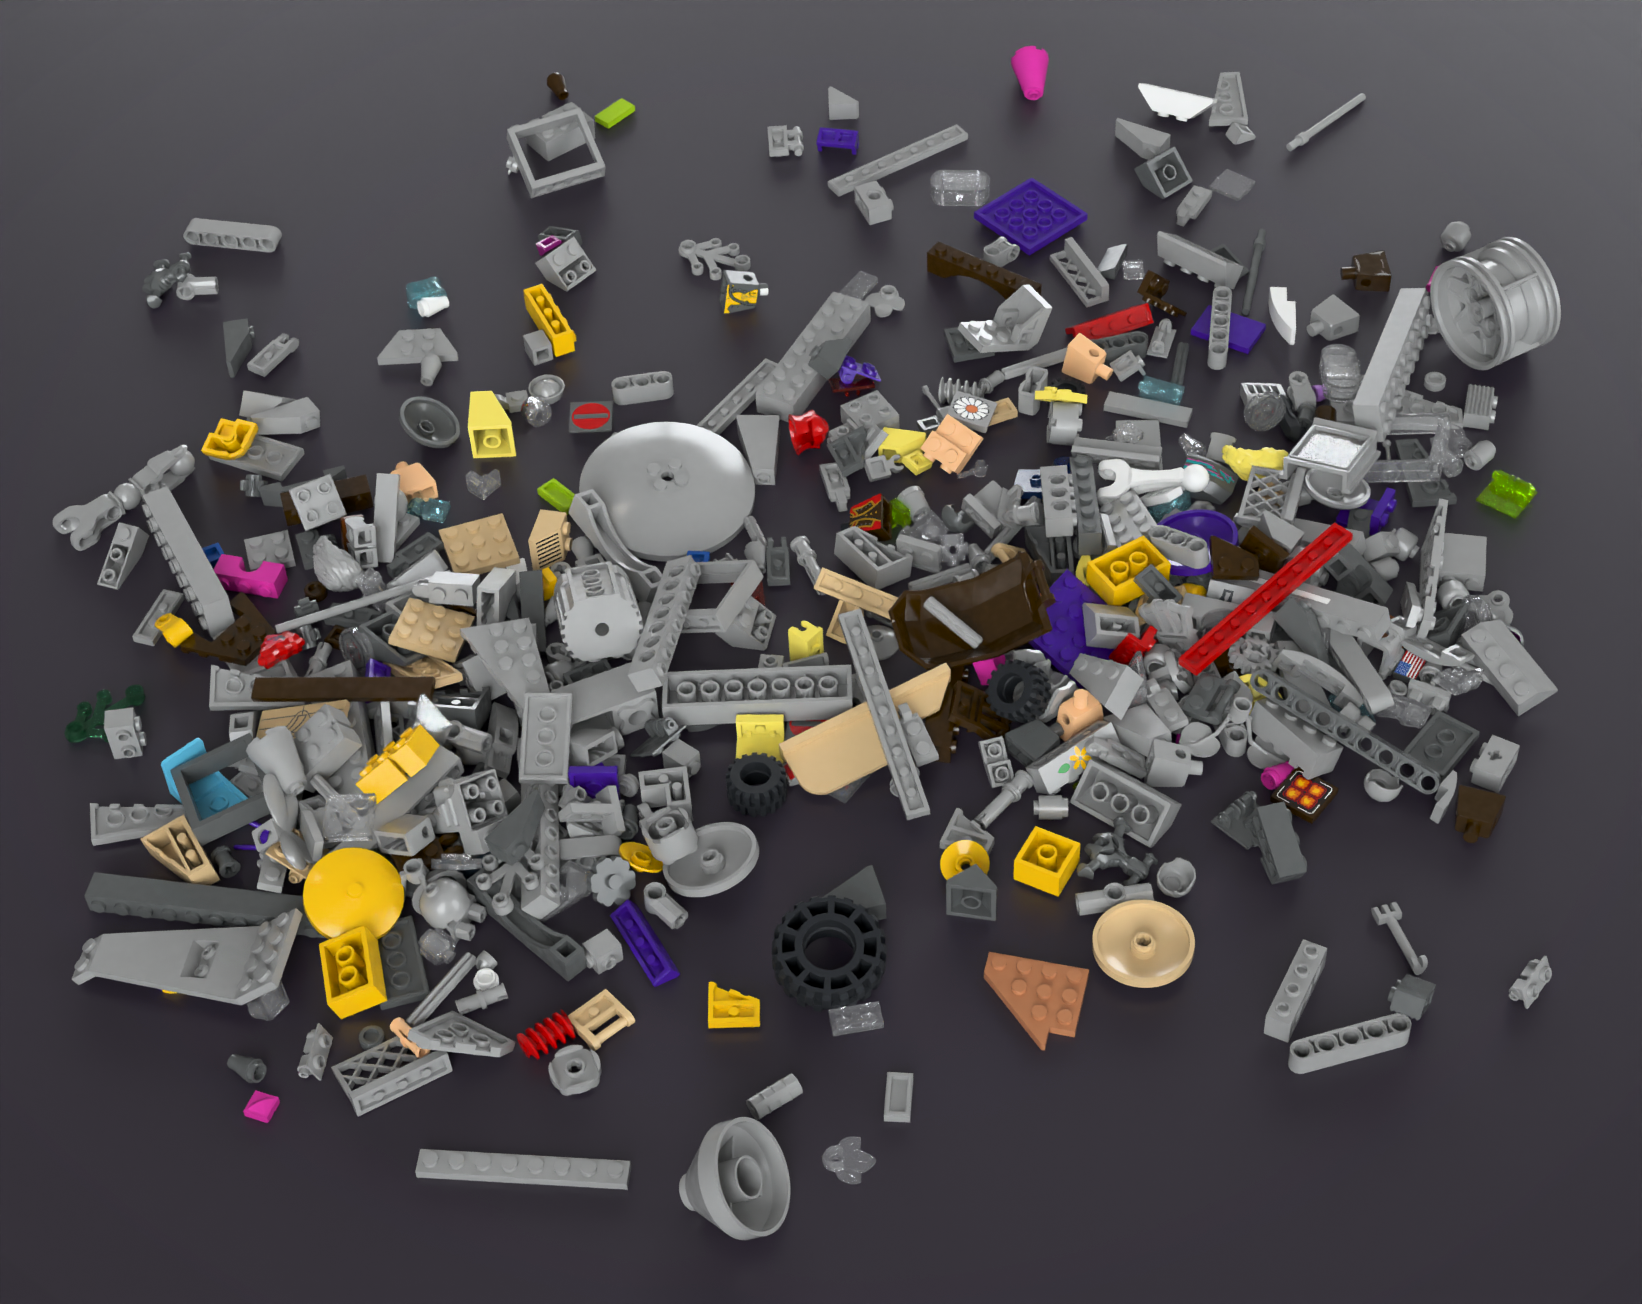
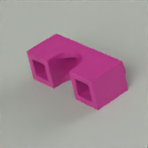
(265, 581)

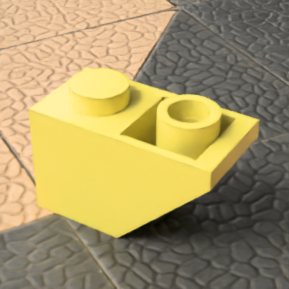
(901, 443)

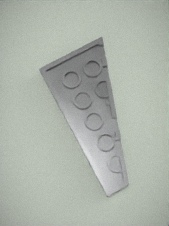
(1430, 563)
(509, 656)

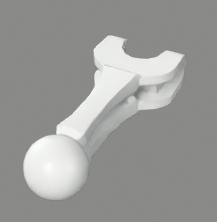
(1192, 478)

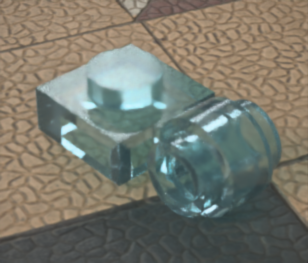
(433, 510)

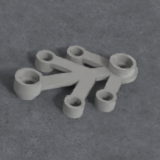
(690, 250)
(502, 901)

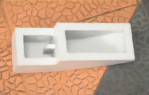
(1283, 313)

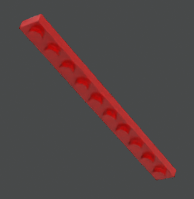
(1265, 599)

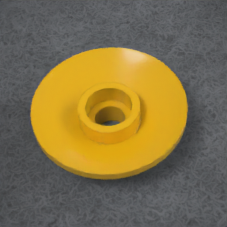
(963, 853)
(640, 857)

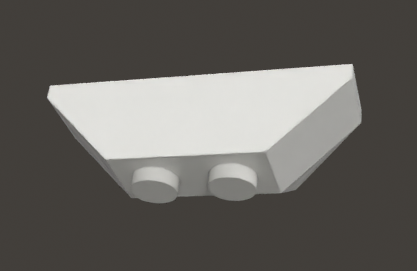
(1175, 102)

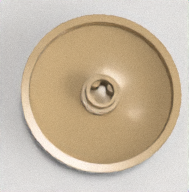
(1143, 943)

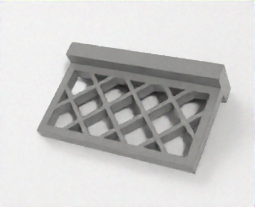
(1288, 501)
(396, 1081)

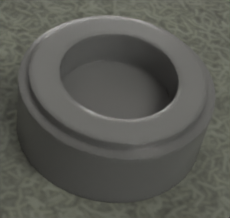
(371, 1037)

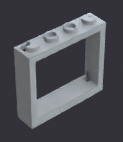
(563, 179)
(745, 577)

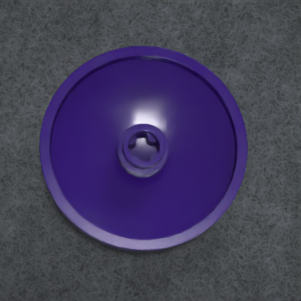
(1203, 525)

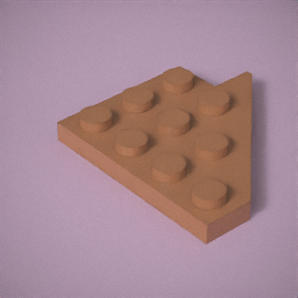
(1038, 993)

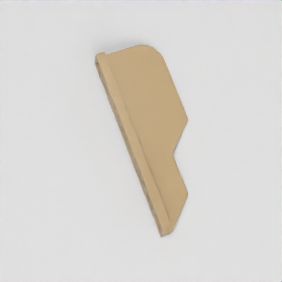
(848, 743)

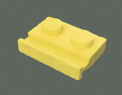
(1064, 395)

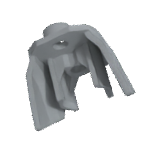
(1061, 686)

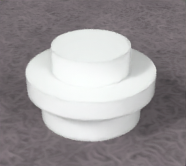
(485, 979)

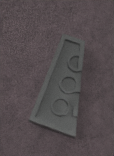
(1426, 492)

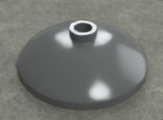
(429, 422)

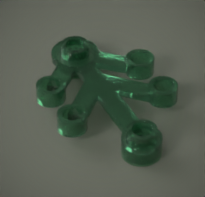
(79, 729)

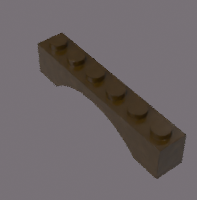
(949, 261)

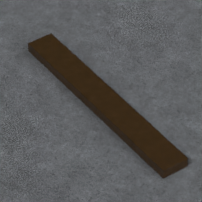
(341, 688)

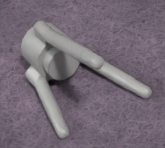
(414, 872)

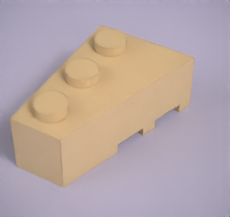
(180, 852)

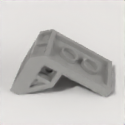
(1015, 325)

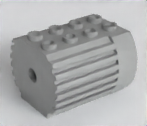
(597, 612)

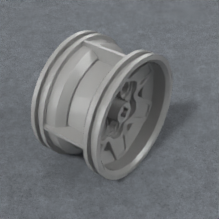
(1495, 303)

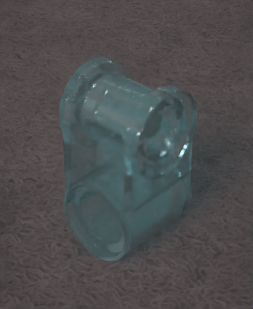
(423, 289)

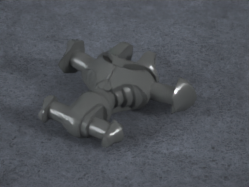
(164, 277)
(1110, 852)

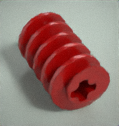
(546, 1034)

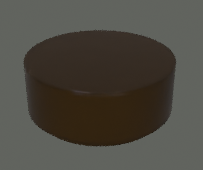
(315, 591)

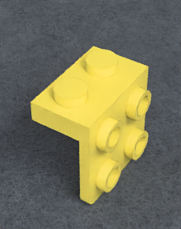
(760, 734)

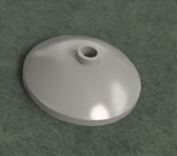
(1327, 490)

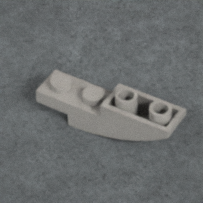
(504, 730)

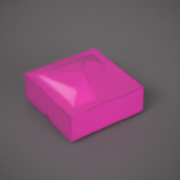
(261, 1106)

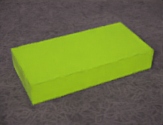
(614, 113)
(556, 495)

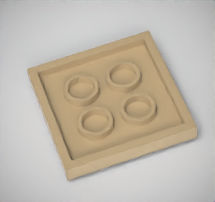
(479, 545)
(430, 630)

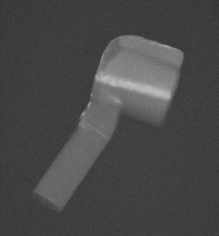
(979, 470)

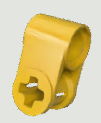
(173, 629)

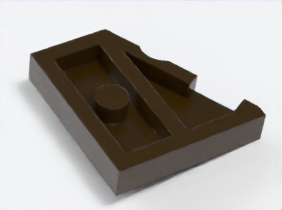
(1232, 562)

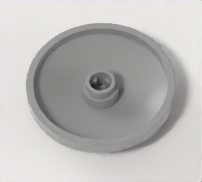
(722, 860)

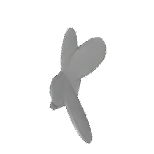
(284, 813)

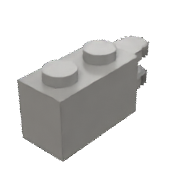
(449, 588)

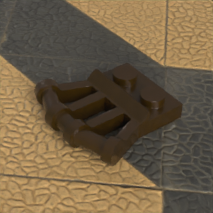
(967, 710)

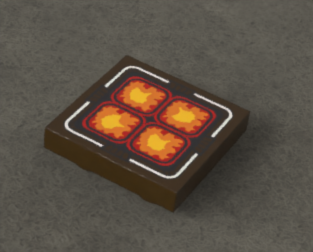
(1303, 796)

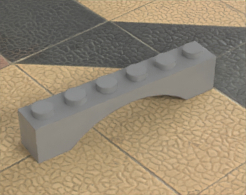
(593, 519)

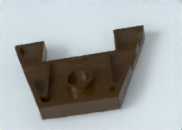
(240, 641)

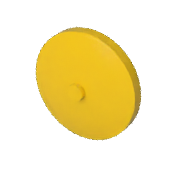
(352, 891)

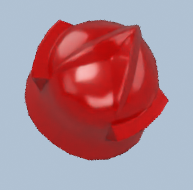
(807, 431)

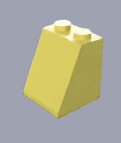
(489, 427)

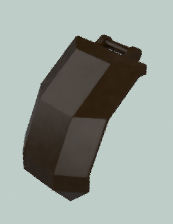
(997, 605)

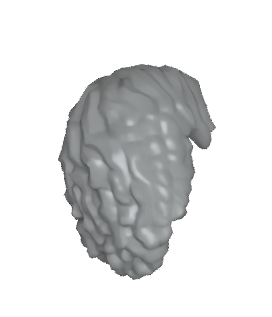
(335, 566)

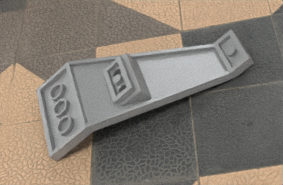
(205, 963)

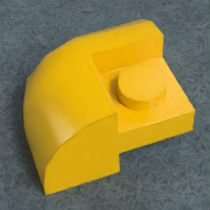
(230, 439)

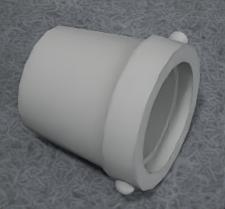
(914, 500)

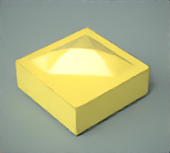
(916, 462)

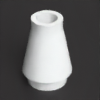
(431, 305)

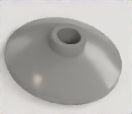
(883, 641)

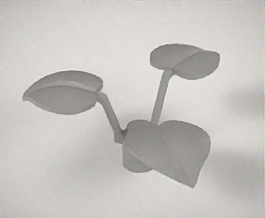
(1203, 741)

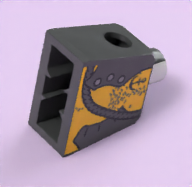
(740, 291)

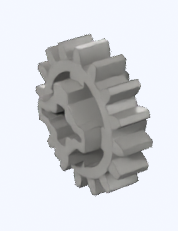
(1253, 655)

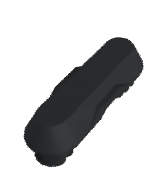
(1290, 424)

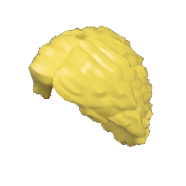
(1242, 460)

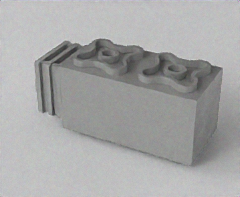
(610, 701)

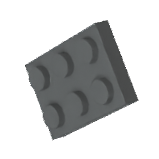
(1442, 743)

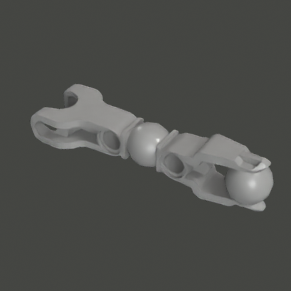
(90, 519)

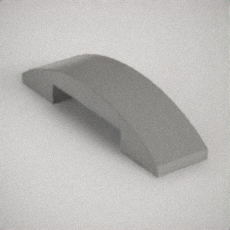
(1429, 650)
(1320, 673)

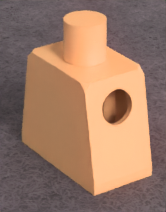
(1085, 360)
(416, 481)
(1078, 713)

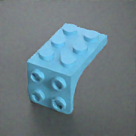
(210, 793)

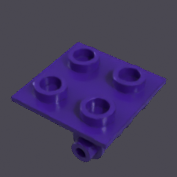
(850, 368)

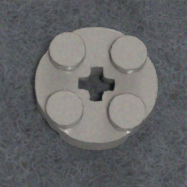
(579, 1082)

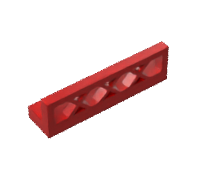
(1114, 323)

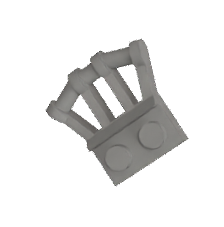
(1165, 618)

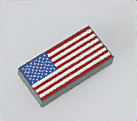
(1408, 667)

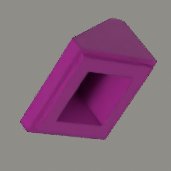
(548, 245)

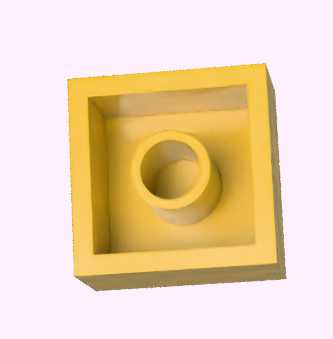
(1046, 861)

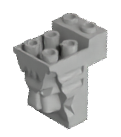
(469, 806)

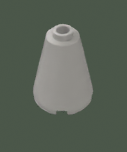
(279, 756)

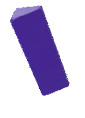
(644, 943)

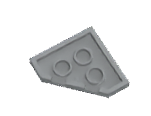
(460, 1035)

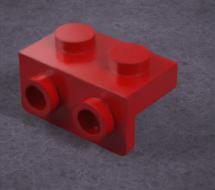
(1130, 644)

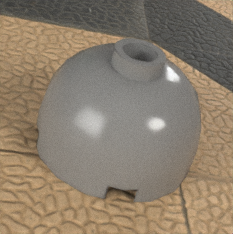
(443, 902)

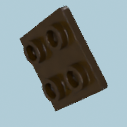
(1153, 289)

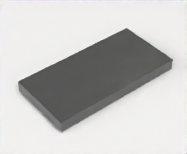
(402, 965)

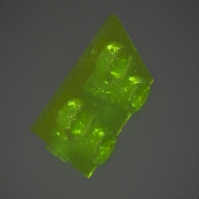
(1506, 494)

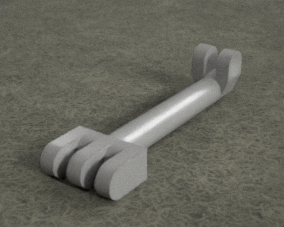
(1390, 917)

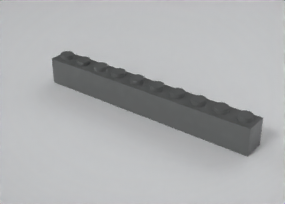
(191, 902)

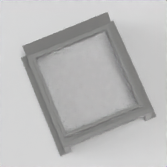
(1335, 449)

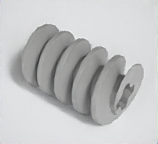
(948, 390)

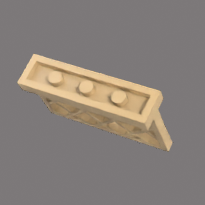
(855, 593)

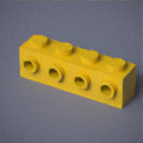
(549, 319)

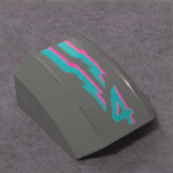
(1220, 480)

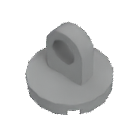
(1174, 672)

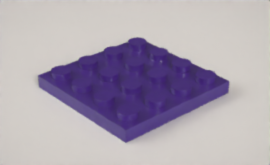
(1030, 216)
(1066, 617)

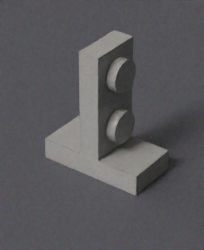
(604, 810)

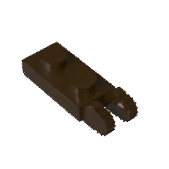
(431, 851)

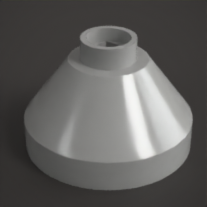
(739, 1180)

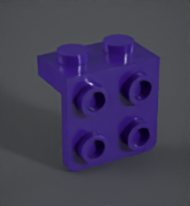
(1380, 514)

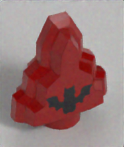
(279, 648)

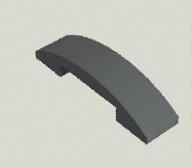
(271, 493)

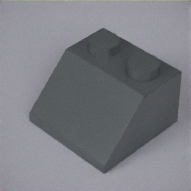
(1164, 173)

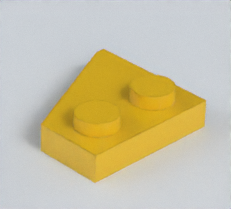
(731, 1009)

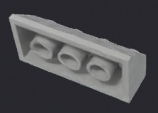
(1198, 260)
(1508, 665)
(1112, 794)

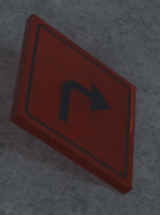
(859, 382)

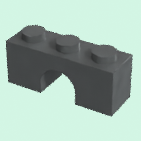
(1368, 582)

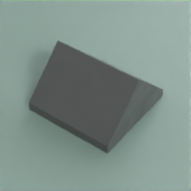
(1449, 625)
(971, 895)

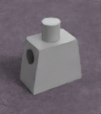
(1333, 319)
(591, 746)
(1170, 765)
(406, 834)

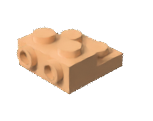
(951, 445)

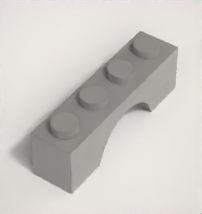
(1212, 611)

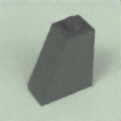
(863, 890)

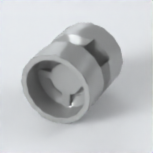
(1353, 713)

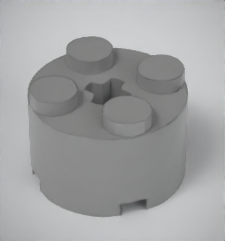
(1063, 422)
(670, 835)

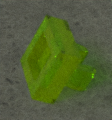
(900, 514)

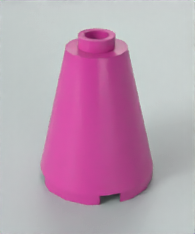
(1031, 70)

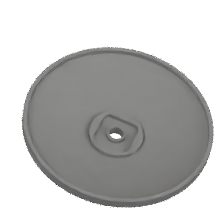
(667, 518)

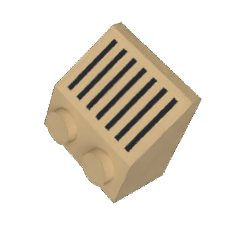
(549, 539)

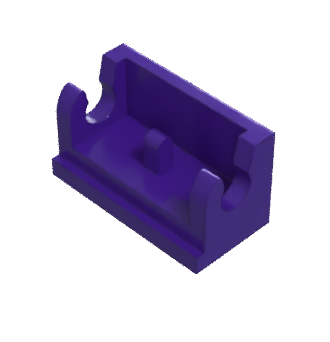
(838, 138)

